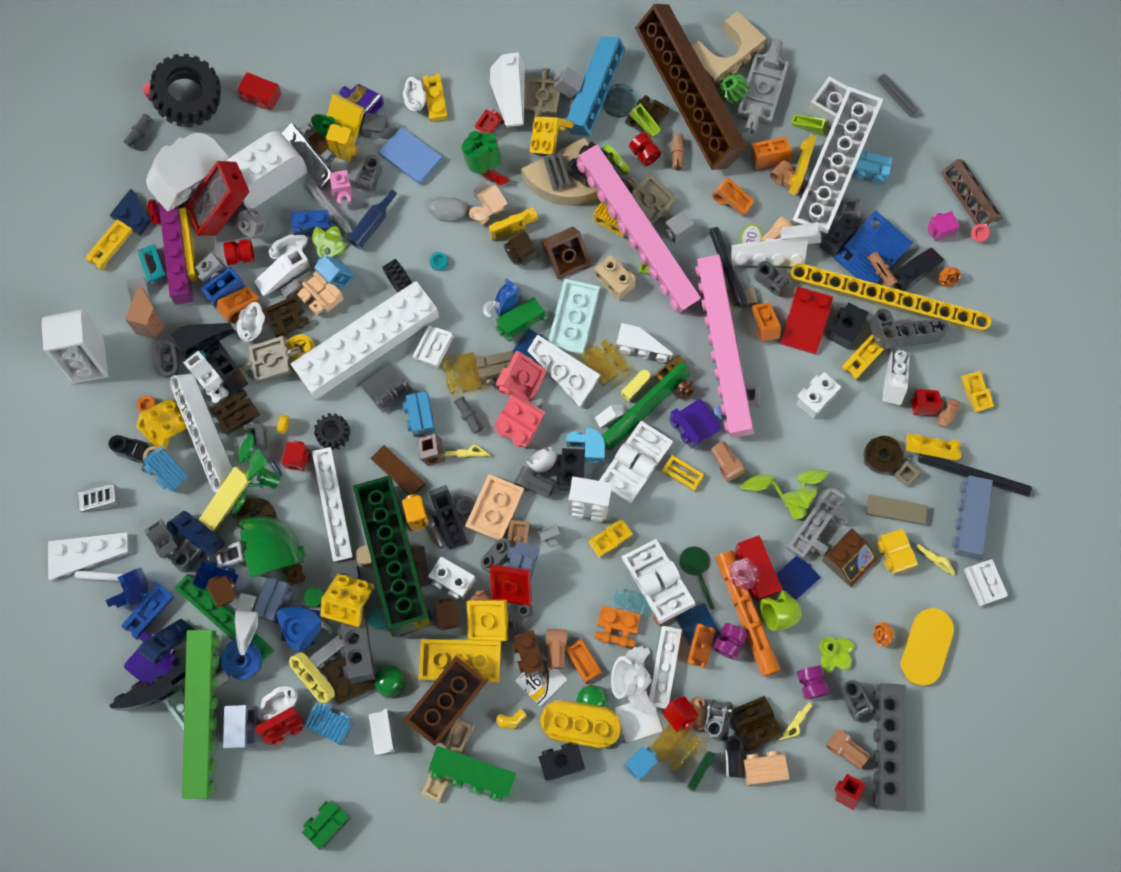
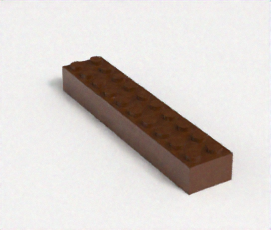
(690, 87)

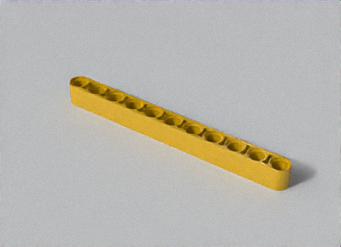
(898, 296)

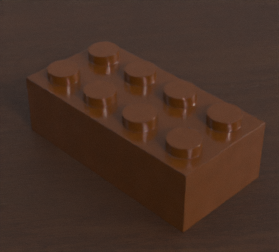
(446, 699)

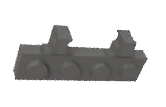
(317, 164)

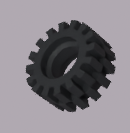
(396, 275)
(328, 421)

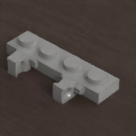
(826, 510)

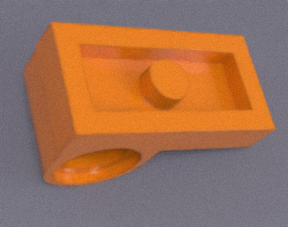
(730, 193)
(232, 304)
(767, 322)

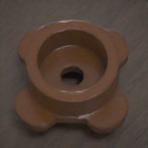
(685, 389)
(299, 574)

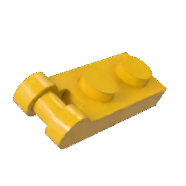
(435, 98)
(109, 244)
(863, 356)
(933, 446)

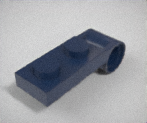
(195, 532)
(163, 641)

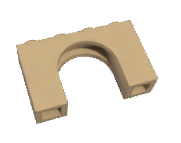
(748, 41)

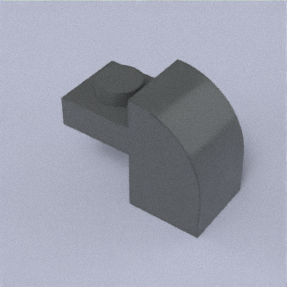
(162, 539)

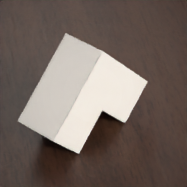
(610, 415)

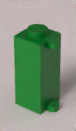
(520, 319)

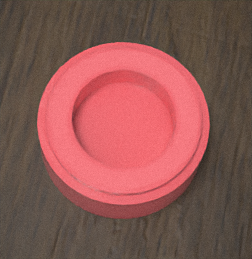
(980, 232)

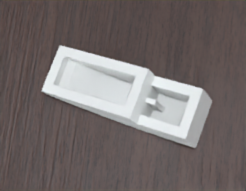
(245, 621)

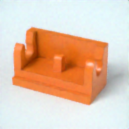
(770, 152)
(701, 646)

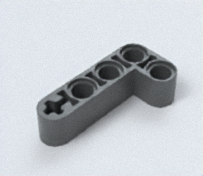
(893, 335)

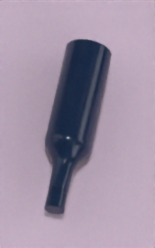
(370, 222)

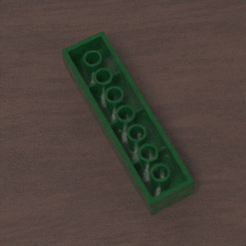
(391, 556)

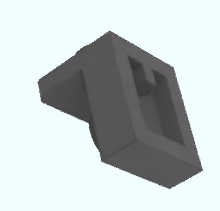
(259, 433)

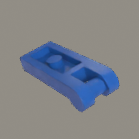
(148, 611)

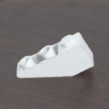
(283, 271)
(638, 342)
(896, 377)

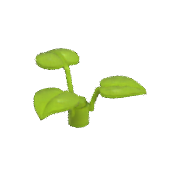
(795, 500)

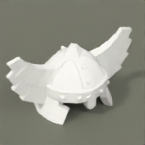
(631, 679)

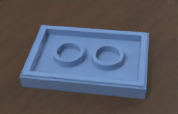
(410, 155)

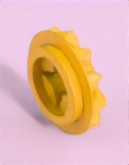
(300, 340)

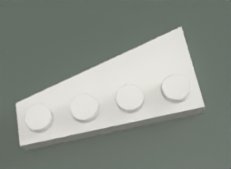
(776, 251)
(570, 373)
(79, 553)

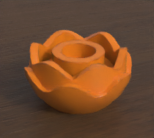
(949, 276)
(883, 634)

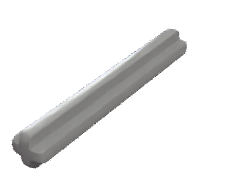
(326, 204)

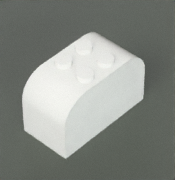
(268, 167)
(182, 168)
(75, 346)

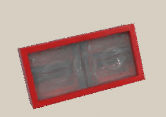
(217, 198)

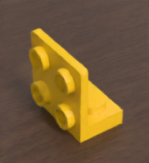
(546, 132)
(161, 423)
(346, 600)

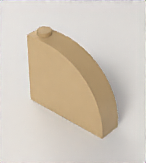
(537, 179)

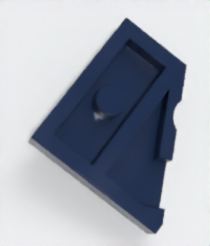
(131, 213)

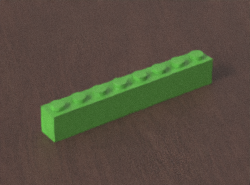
(199, 714)

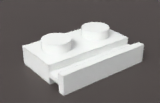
(433, 346)
(985, 582)

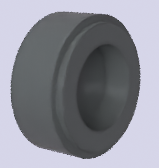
(464, 505)

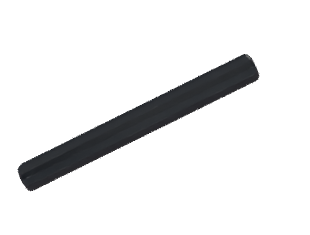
(728, 267)

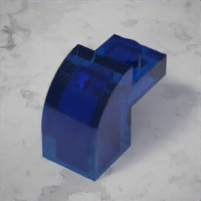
(134, 587)

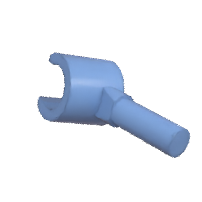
(717, 413)

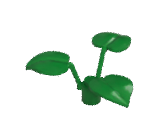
(256, 466)

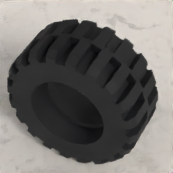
(185, 68)

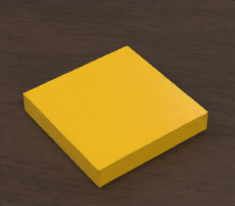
(346, 113)
(487, 620)

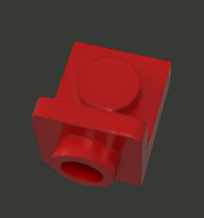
(488, 121)

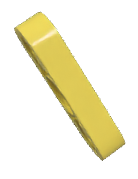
(304, 668)

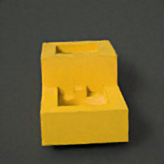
(976, 391)
(610, 538)

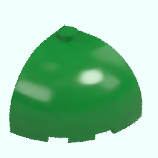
(269, 545)

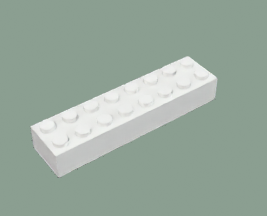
(838, 160)
(365, 340)

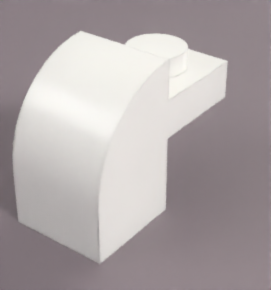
(203, 372)

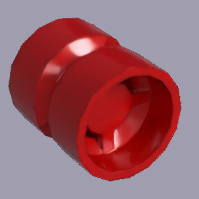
(645, 149)
(238, 252)

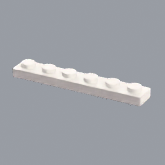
(332, 505)

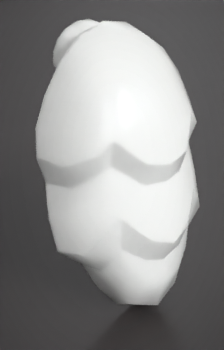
(414, 94)
(286, 244)
(250, 322)
(277, 702)

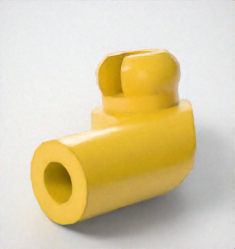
(510, 722)

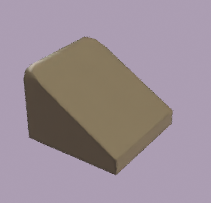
(908, 473)

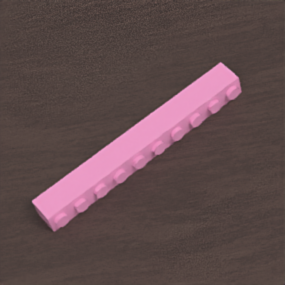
(638, 229)
(725, 346)

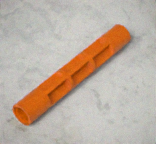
(749, 618)

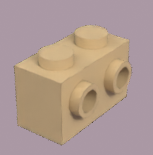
(614, 277)

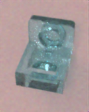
(629, 601)

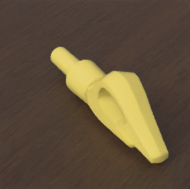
(468, 453)
(941, 561)
(795, 723)

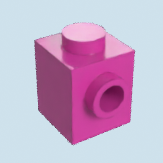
(942, 225)

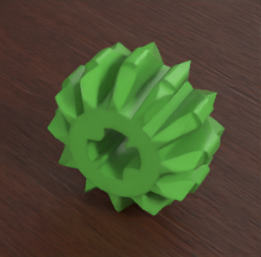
(733, 88)

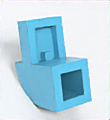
(592, 442)

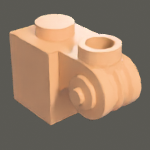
(492, 202)

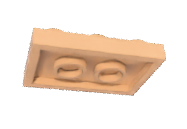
(494, 508)

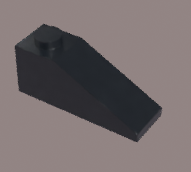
(917, 268)
(200, 336)
(226, 367)
(448, 517)

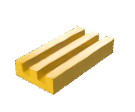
(665, 470)

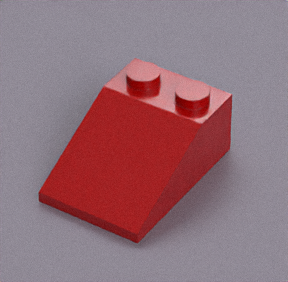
(806, 320)

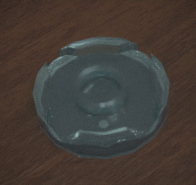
(619, 100)

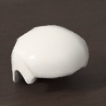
(542, 460)

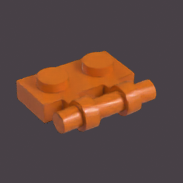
(620, 621)

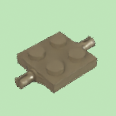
(541, 96)
(652, 197)
(269, 359)

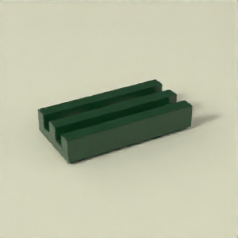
(700, 771)

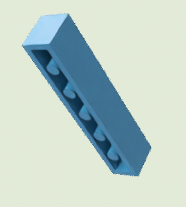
(595, 85)

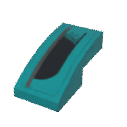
(151, 263)

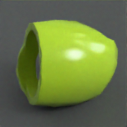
(780, 614)

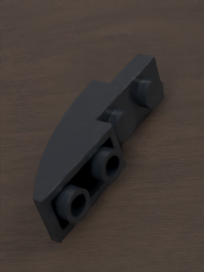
(144, 694)

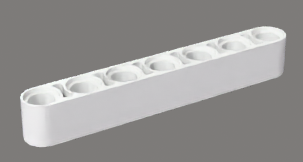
(201, 429)

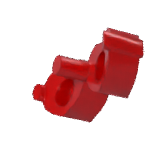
(498, 178)
(155, 214)

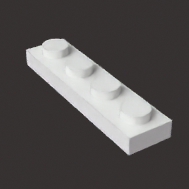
(664, 666)

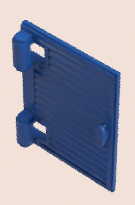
(886, 240)

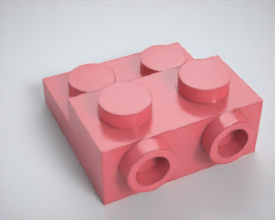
(521, 377)
(519, 421)

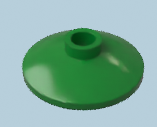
(322, 123)

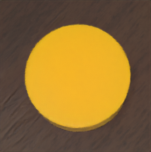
(283, 424)

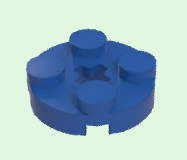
(237, 669)

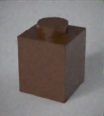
(447, 614)

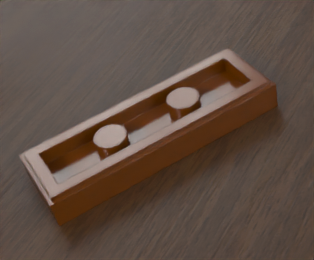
(400, 473)

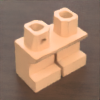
(324, 294)

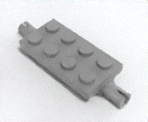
(764, 88)

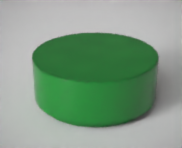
(313, 597)

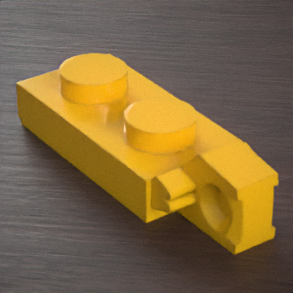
(512, 224)

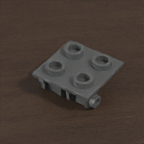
(386, 387)

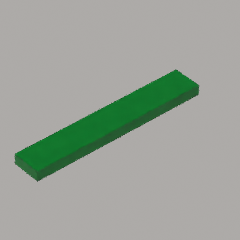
(645, 406)
(222, 618)

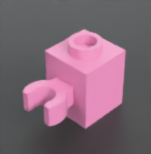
(341, 186)

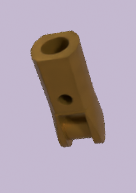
(668, 367)

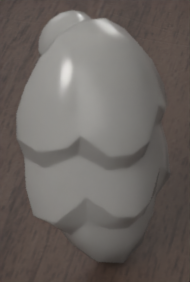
(448, 208)

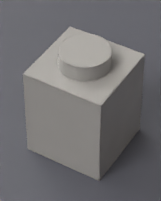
(568, 82)
(678, 227)

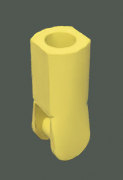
(636, 385)

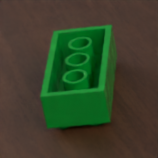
(471, 773)

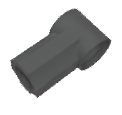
(529, 480)

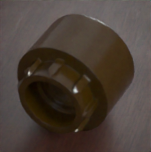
(520, 248)

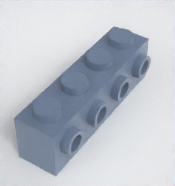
(972, 517)

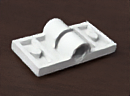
(636, 461)
(658, 581)

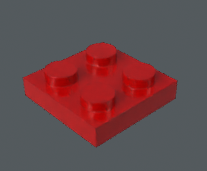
(511, 584)

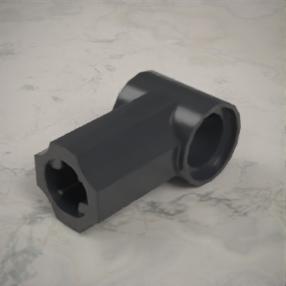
(733, 759)

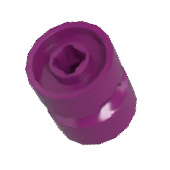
(730, 641)
(813, 682)

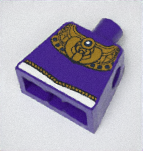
(363, 97)

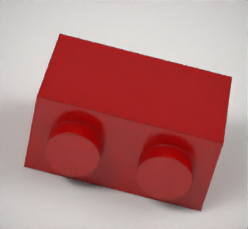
(259, 91)

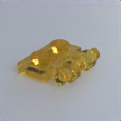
(596, 360)
(468, 373)
(669, 741)

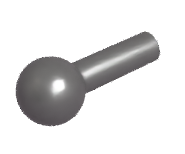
(433, 527)

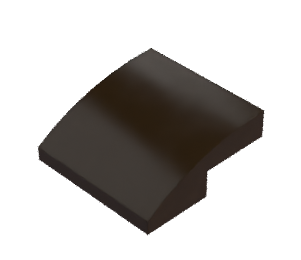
(756, 723)

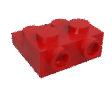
(281, 726)

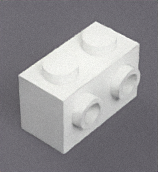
(818, 395)
(451, 578)

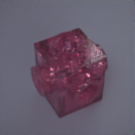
(744, 573)

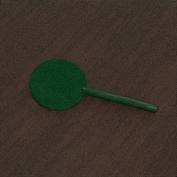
(694, 562)

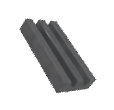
(553, 158)

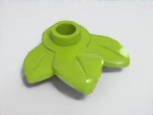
(329, 240)
(838, 655)

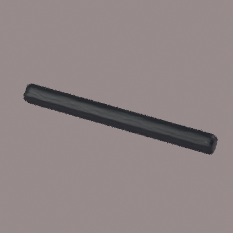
(965, 471)

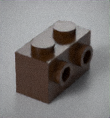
(221, 591)
(529, 653)

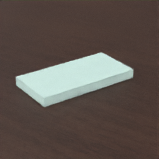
(574, 316)

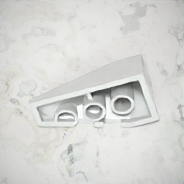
(508, 85)

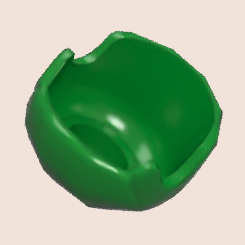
(390, 681)
(592, 695)

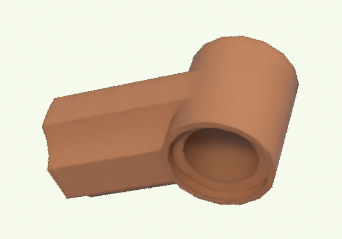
(782, 174)
(729, 465)
(556, 645)
(842, 745)

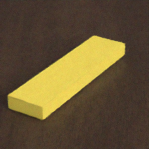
(224, 499)

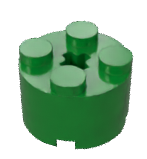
(481, 152)

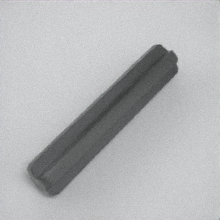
(897, 95)

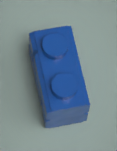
(306, 221)
(222, 286)

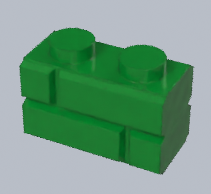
(325, 825)

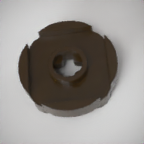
(892, 449)
(254, 506)

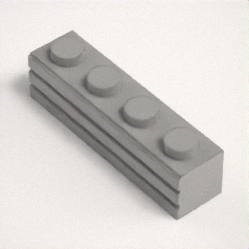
(328, 652)

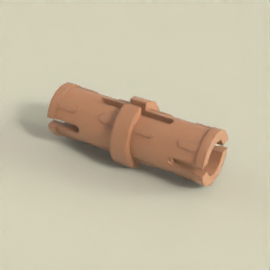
(677, 151)
(889, 280)

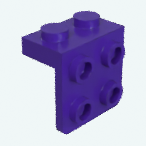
(694, 423)
(145, 670)

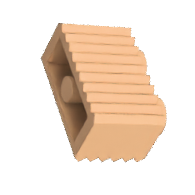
(765, 769)

